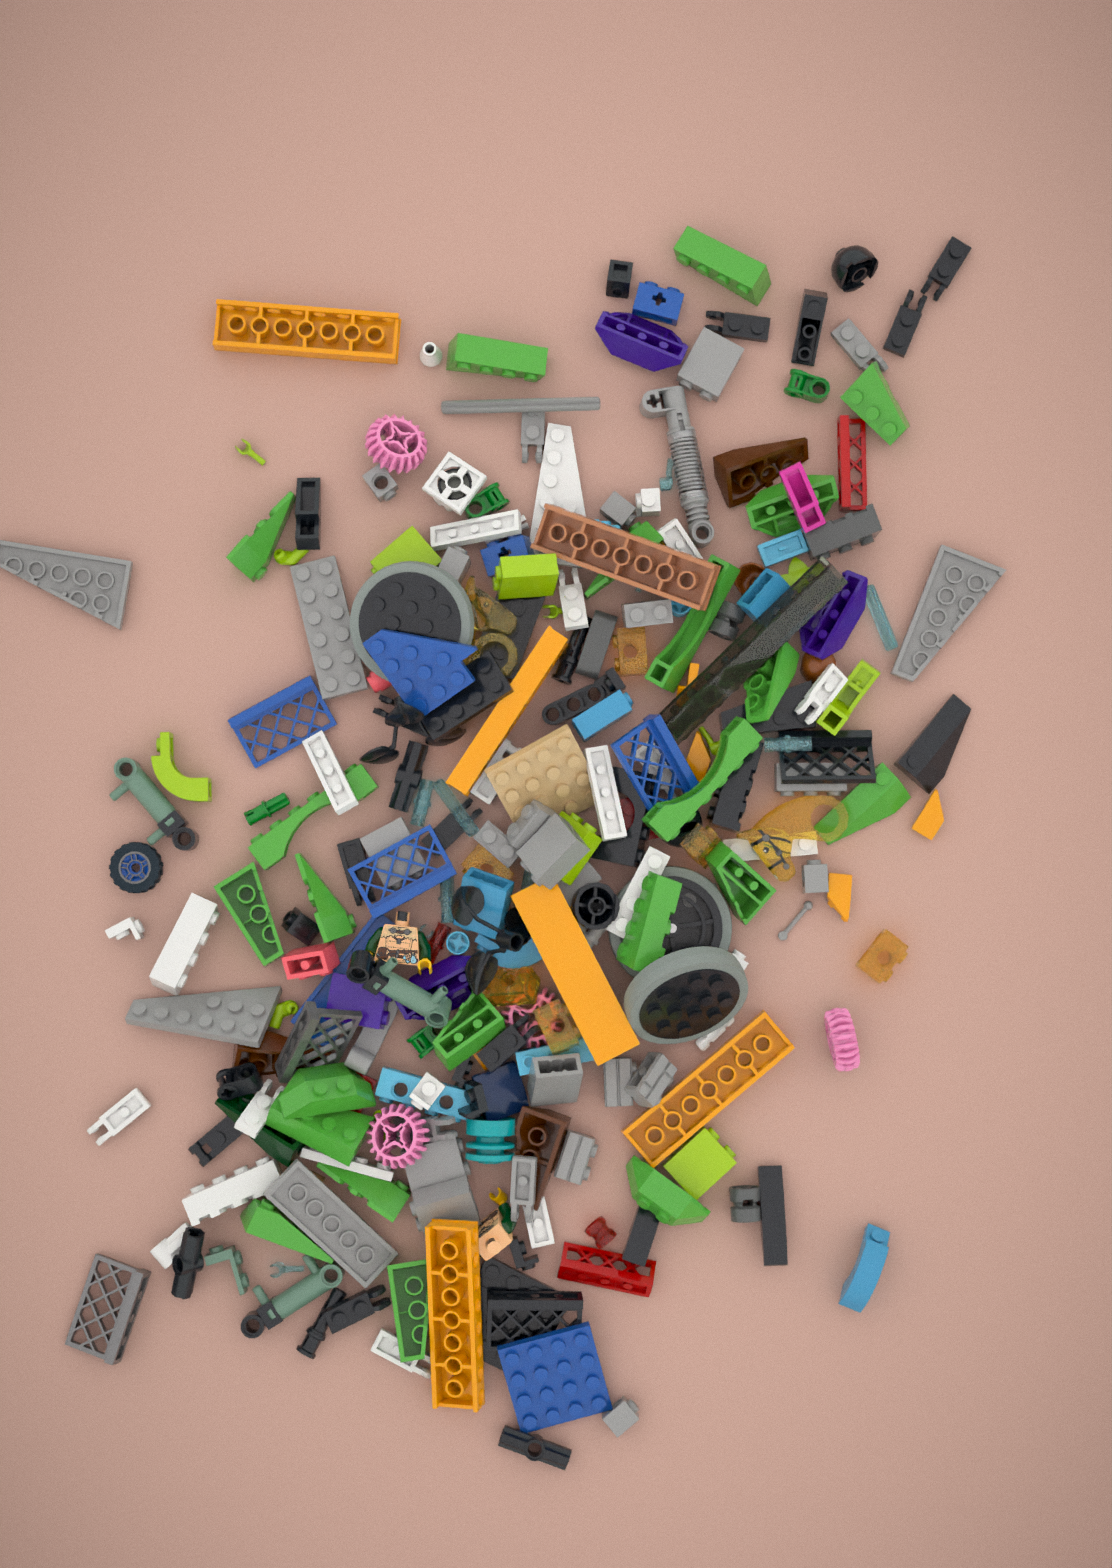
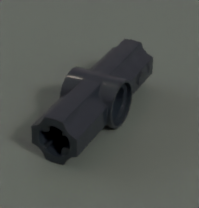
(408, 776)
(187, 1262)
(550, 1452)

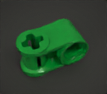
(805, 386)
(487, 501)
(424, 1036)

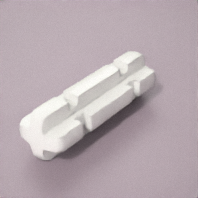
(703, 1042)

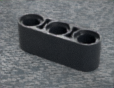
(562, 704)

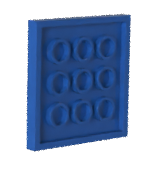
(554, 1377)

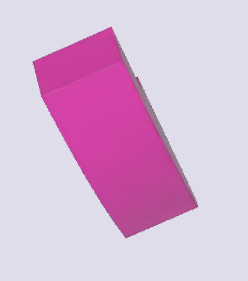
(802, 497)

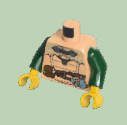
(401, 942)
(496, 1228)

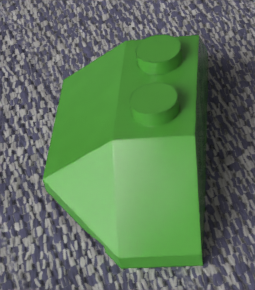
(773, 513)
(325, 1091)
(662, 1196)

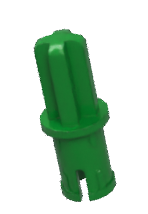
(266, 808)

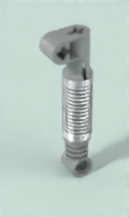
(684, 457)

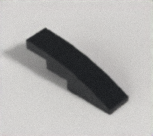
(772, 1216)

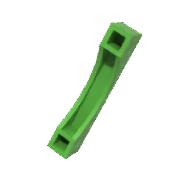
(674, 660)
(734, 745)
(274, 845)

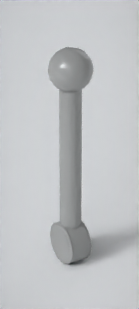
(783, 934)

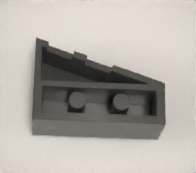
(843, 533)

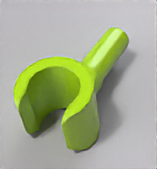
(250, 452)
(554, 611)
(713, 746)

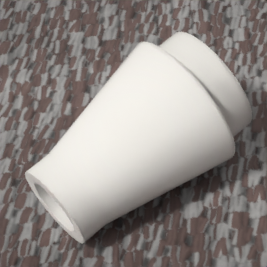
(430, 359)

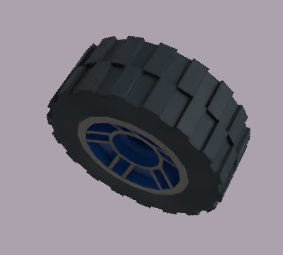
(149, 871)

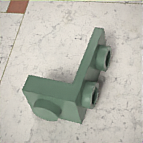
(220, 1254)

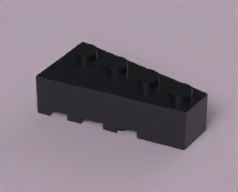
(784, 716)
(731, 797)

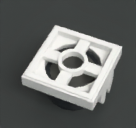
(455, 485)

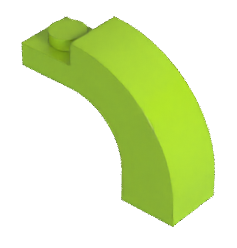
(846, 700)
(172, 779)

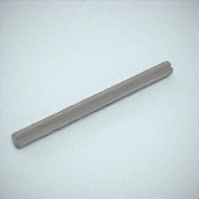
(521, 405)

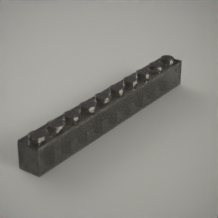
(752, 649)

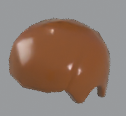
(747, 576)
(813, 667)

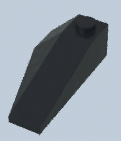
(932, 750)

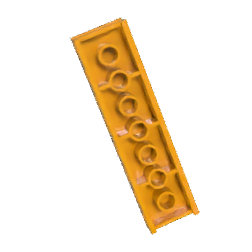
(307, 331)
(507, 711)
(575, 971)
(708, 1089)
(455, 1314)

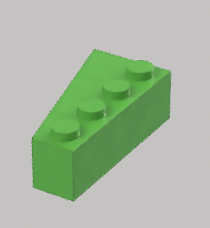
(496, 357)
(249, 908)
(649, 922)
(332, 1134)
(410, 1307)

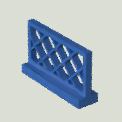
(271, 704)
(669, 753)
(411, 890)

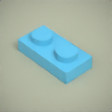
(782, 548)

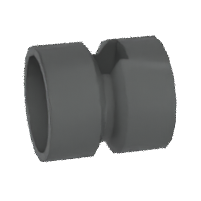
(727, 621)
(741, 1211)

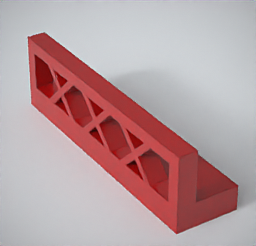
(844, 462)
(605, 1274)

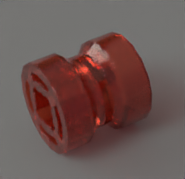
(600, 1232)

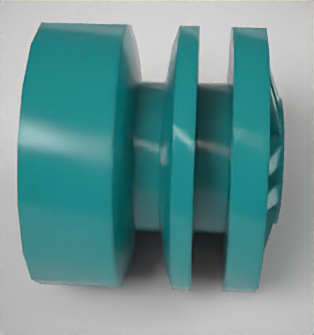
(490, 1140)

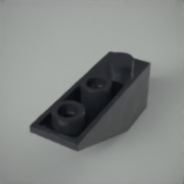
(809, 327)

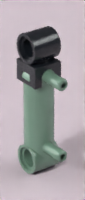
(168, 819)
(379, 977)
(277, 1308)

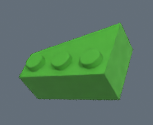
(739, 883)

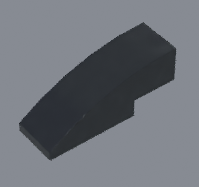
(308, 514)
(640, 1237)

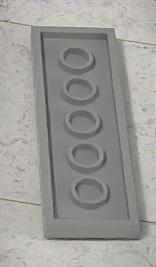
(328, 627)
(330, 1223)

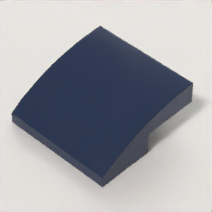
(502, 1091)

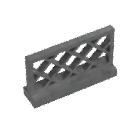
(305, 1028)
(123, 1321)

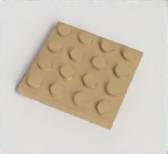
(546, 771)

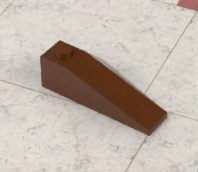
(749, 469)
(266, 1054)
(541, 1135)

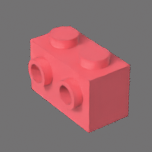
(310, 961)

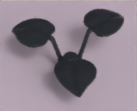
(399, 716)
(482, 967)

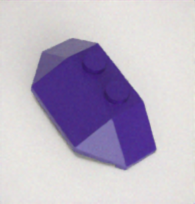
(640, 341)
(833, 624)
(445, 973)

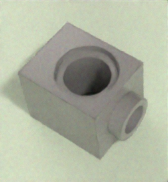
(377, 474)
(618, 510)
(814, 877)
(622, 1416)

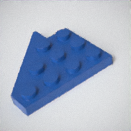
(421, 667)

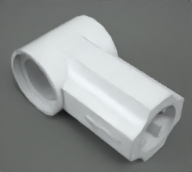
(169, 1247)

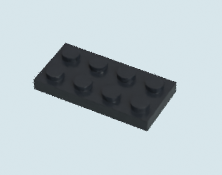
(527, 613)
(484, 692)

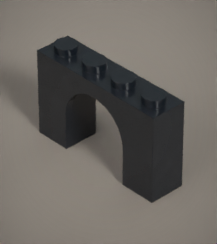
(628, 850)

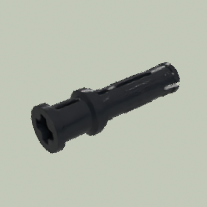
(570, 661)
(316, 1332)

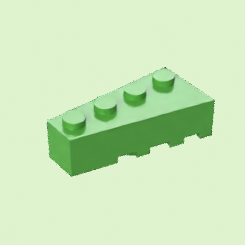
(723, 265)

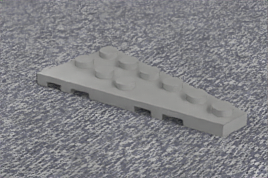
(84, 580)
(949, 596)
(221, 1016)

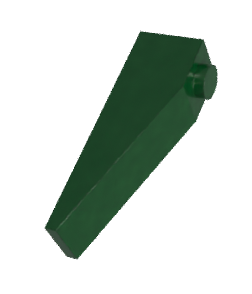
(270, 1140)

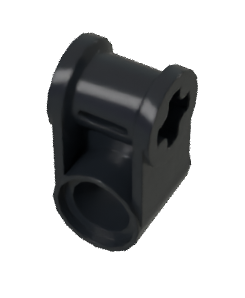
(239, 1080)

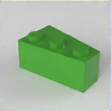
(876, 405)
(468, 1031)

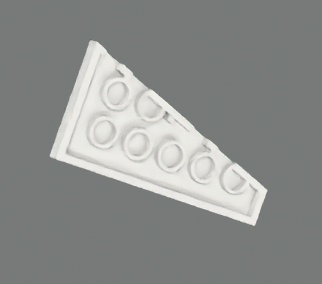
(558, 479)

